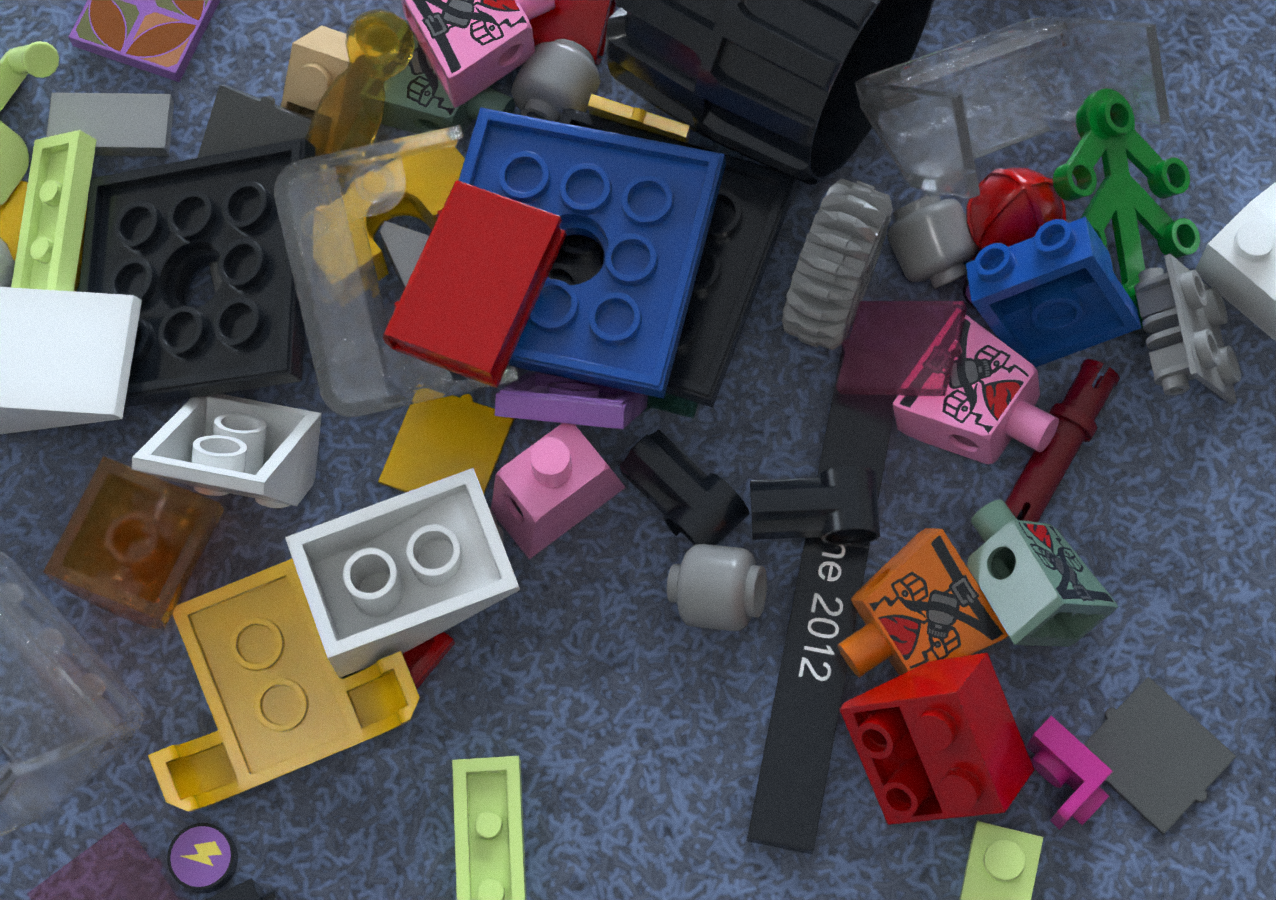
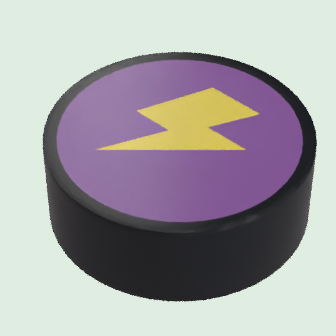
(202, 858)

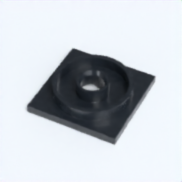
(166, 224)
(732, 264)

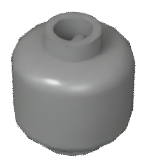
(555, 79)
(932, 240)
(717, 587)

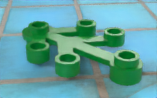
(1109, 132)

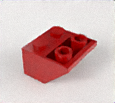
(939, 742)

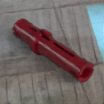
(1075, 426)

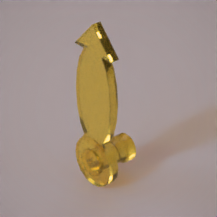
(352, 107)

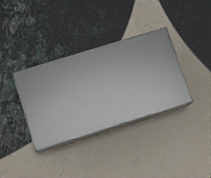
(118, 121)

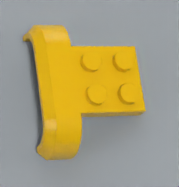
(271, 691)

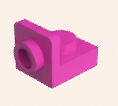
(1063, 760)

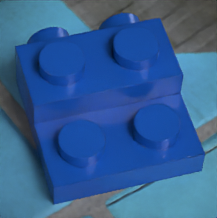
(1051, 292)

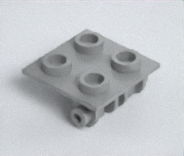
(1186, 330)

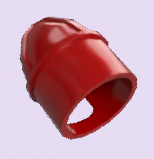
(1012, 207)

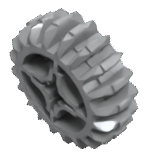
(836, 263)

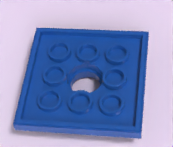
(644, 208)

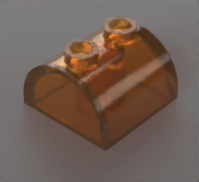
(133, 544)

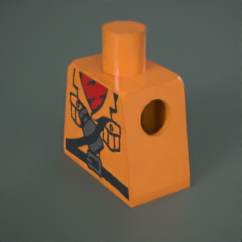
(920, 609)

